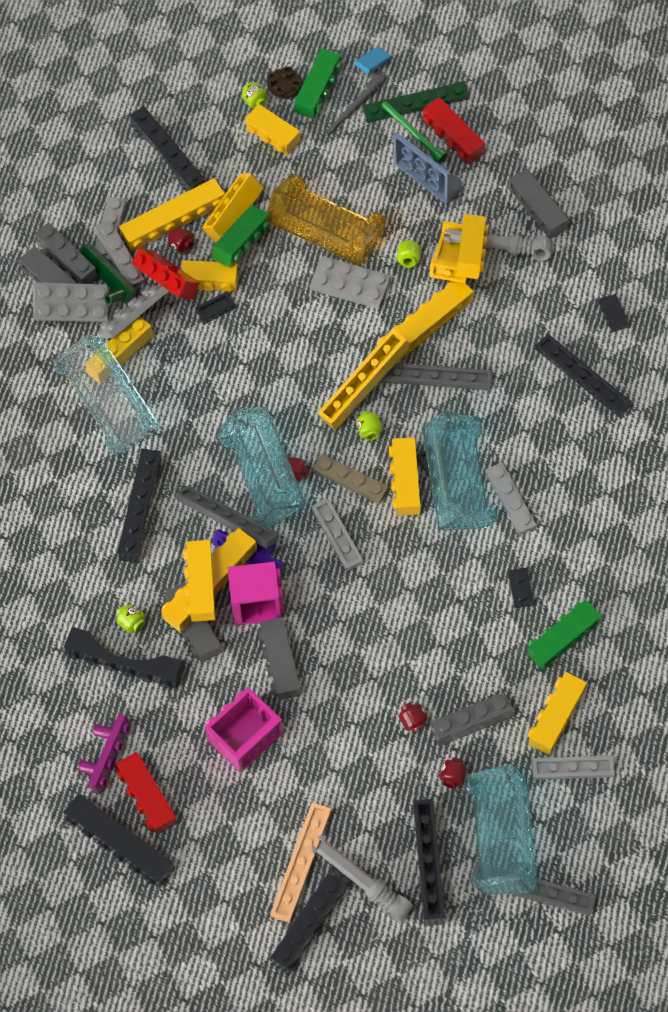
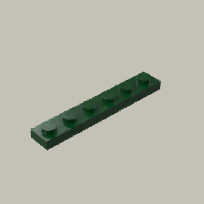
(416, 101)

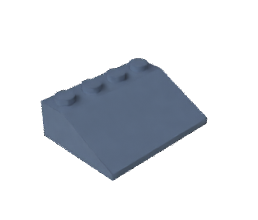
(425, 170)

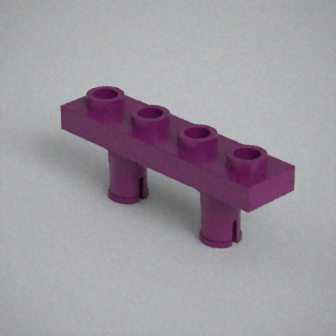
(107, 758)

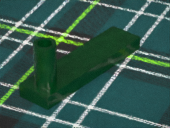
(120, 286)

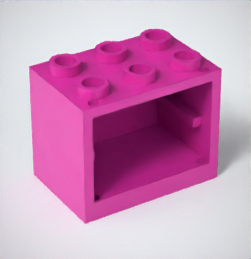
(255, 593)
(244, 729)

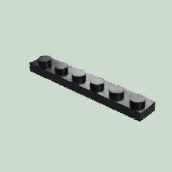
(583, 375)

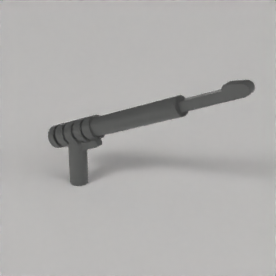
(372, 86)

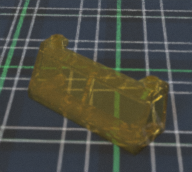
(323, 221)

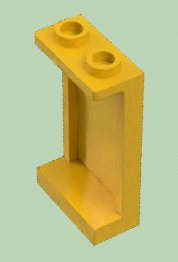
(446, 257)

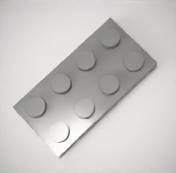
(350, 282)
(69, 302)
(135, 308)

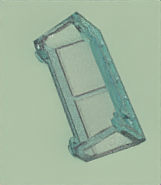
(107, 393)

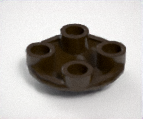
(284, 82)

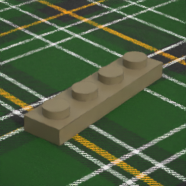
(350, 479)

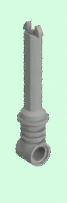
(538, 247)
(395, 905)

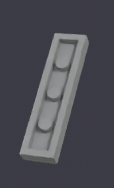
(113, 211)
(118, 252)
(510, 498)
(337, 534)
(573, 767)

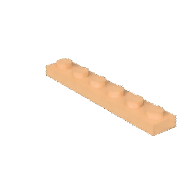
(300, 863)

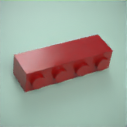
(453, 131)
(165, 273)
(146, 793)

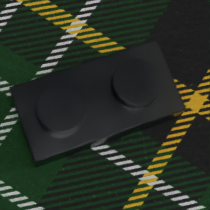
(520, 588)

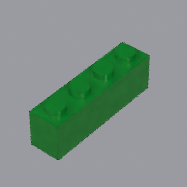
(317, 83)
(240, 236)
(563, 634)

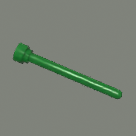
(437, 153)

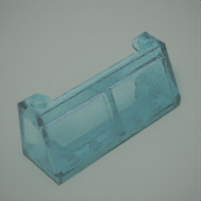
(262, 464)
(456, 472)
(502, 831)

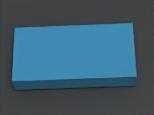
(372, 60)

